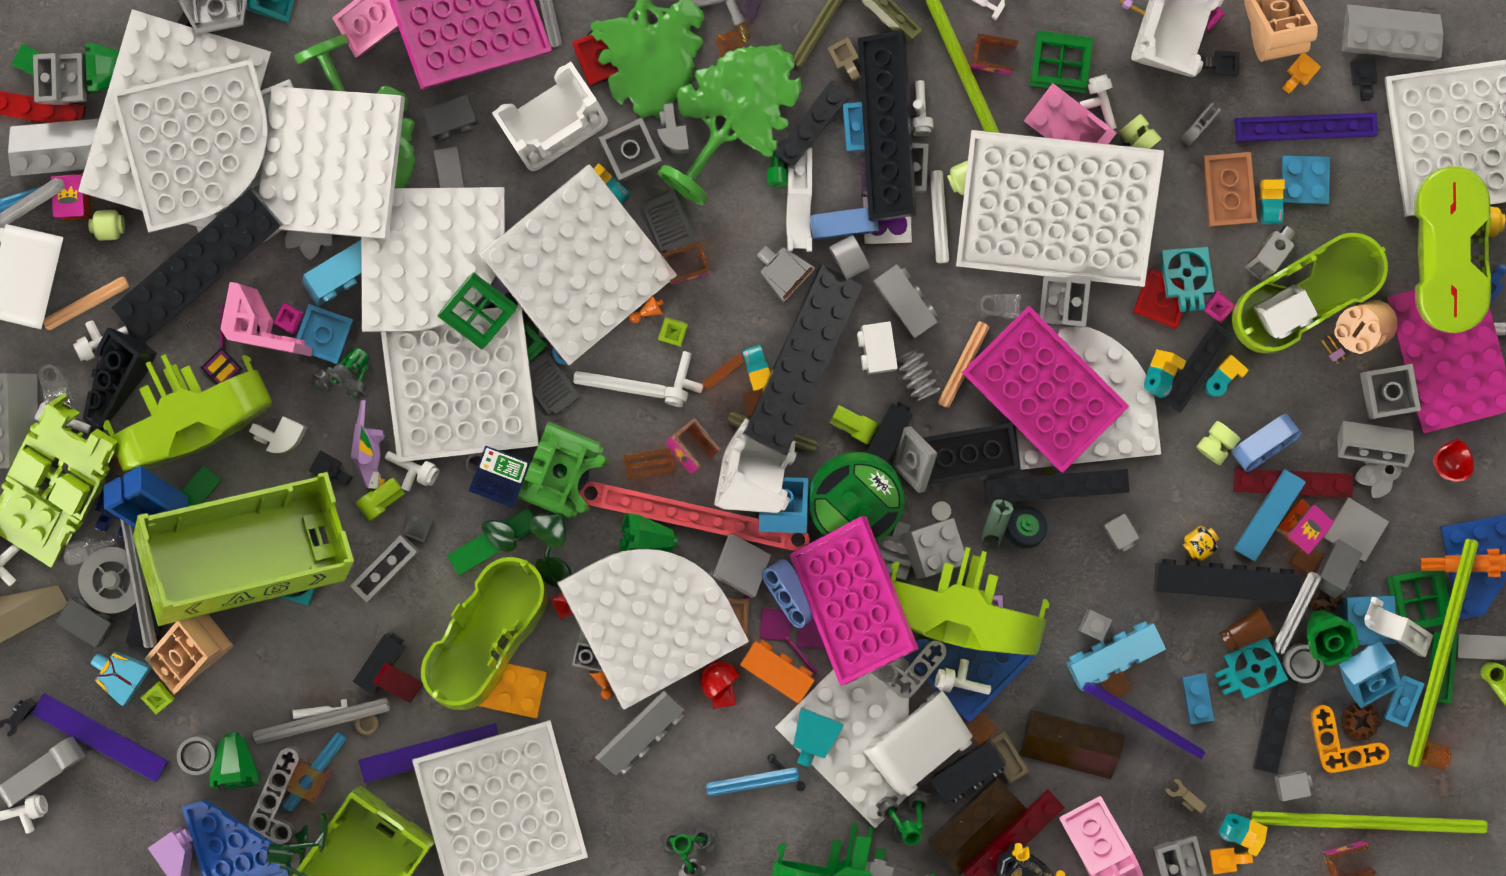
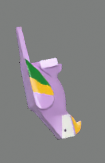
(366, 451)

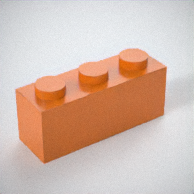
(778, 670)

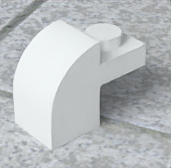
(284, 439)

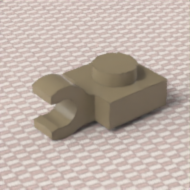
(844, 56)
(1190, 800)

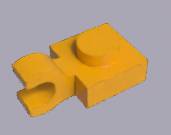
(1302, 71)
(1225, 859)

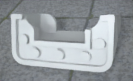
(1173, 35)
(552, 120)
(26, 274)
(752, 476)
(919, 744)

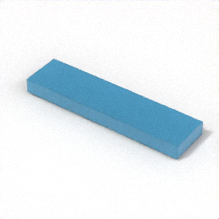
(1269, 515)

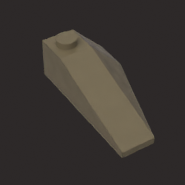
(27, 609)

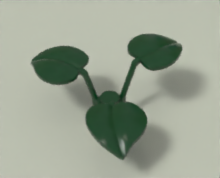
(548, 528)
(283, 853)

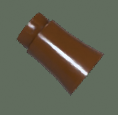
(1247, 631)

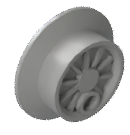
(107, 581)

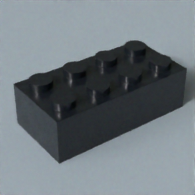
(973, 453)

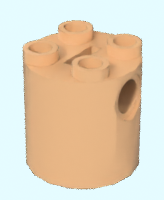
(1366, 326)

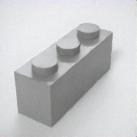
(906, 301)
(1375, 444)
(384, 569)

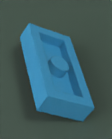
(853, 126)
(1197, 698)
(1404, 701)

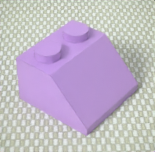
(174, 852)

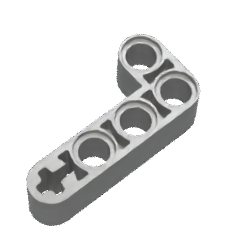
(41, 771)
(270, 814)

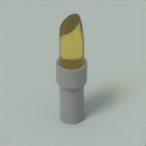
(738, 20)

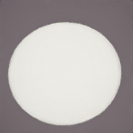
(941, 510)

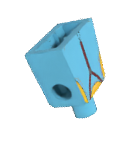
(120, 675)

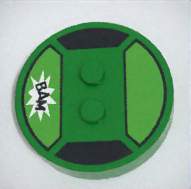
(856, 487)

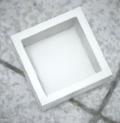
(1285, 311)
(878, 348)

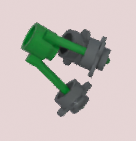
(341, 375)
(901, 829)
(684, 846)

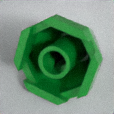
(99, 67)
(645, 534)
(1330, 637)
(234, 764)

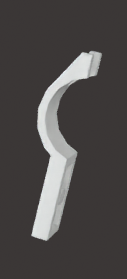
(799, 204)
(1397, 628)

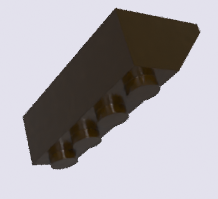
(1072, 744)
(976, 824)

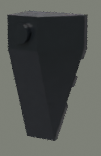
(117, 374)

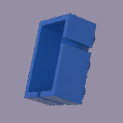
(141, 494)

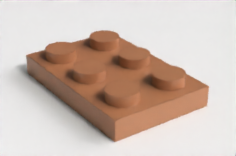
(1229, 189)

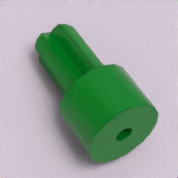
(777, 175)

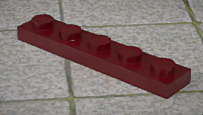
(1316, 482)
(1020, 831)

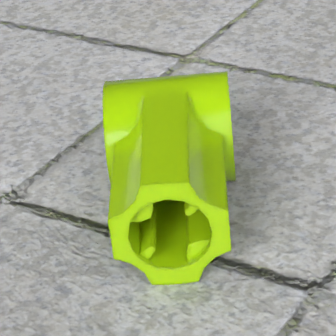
(858, 426)
(375, 502)
(1497, 684)

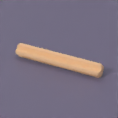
(86, 303)
(966, 358)

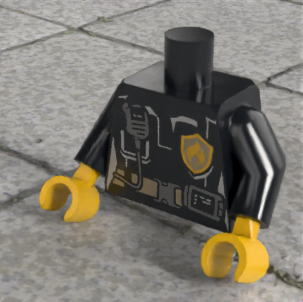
(1021, 862)

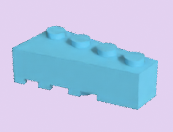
(334, 275)
(1115, 655)

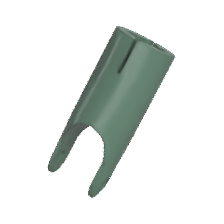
(997, 520)

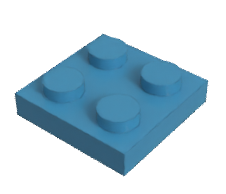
(1305, 179)
(325, 333)

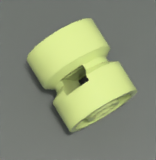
(1139, 126)
(1218, 443)

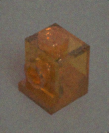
(1436, 755)

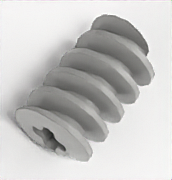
(917, 375)

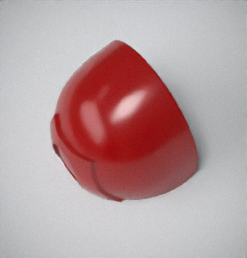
(1454, 461)
(716, 677)

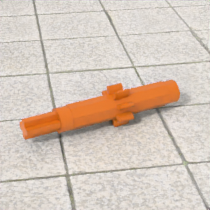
(1492, 562)

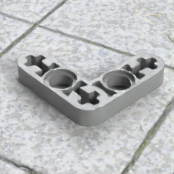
(909, 675)

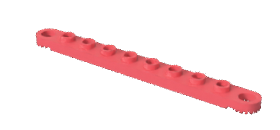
(687, 515)

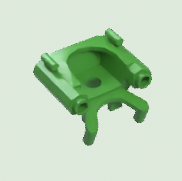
(565, 448)

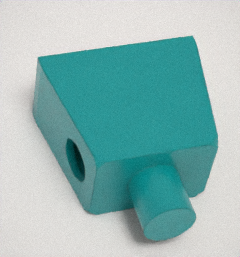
(814, 735)

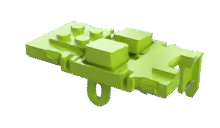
(46, 521)

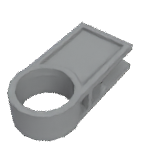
(1200, 124)

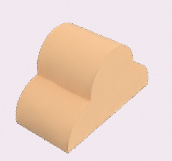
(1280, 27)
(188, 651)

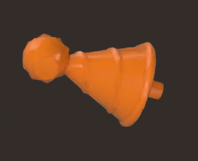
(650, 308)
(606, 693)

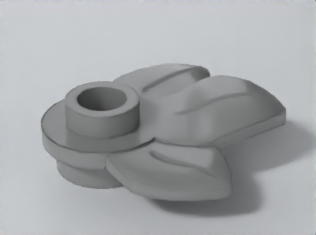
(308, 242)
(1374, 475)

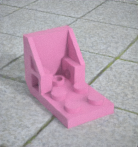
(366, 24)
(1065, 119)
(244, 313)
(1100, 841)

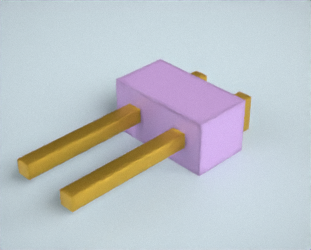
(1128, 4)
(1335, 355)

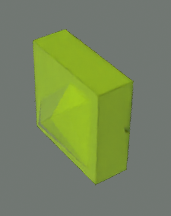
(672, 331)
(157, 697)

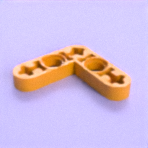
(1334, 749)

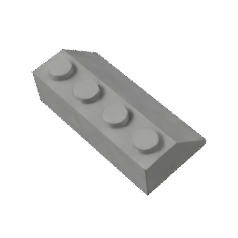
(1392, 33)
(50, 146)
(17, 412)
(640, 731)

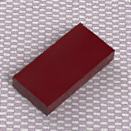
(398, 682)

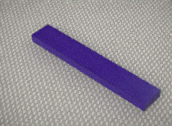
(1306, 127)
(1144, 720)
(100, 737)
(401, 761)

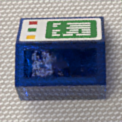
(499, 476)

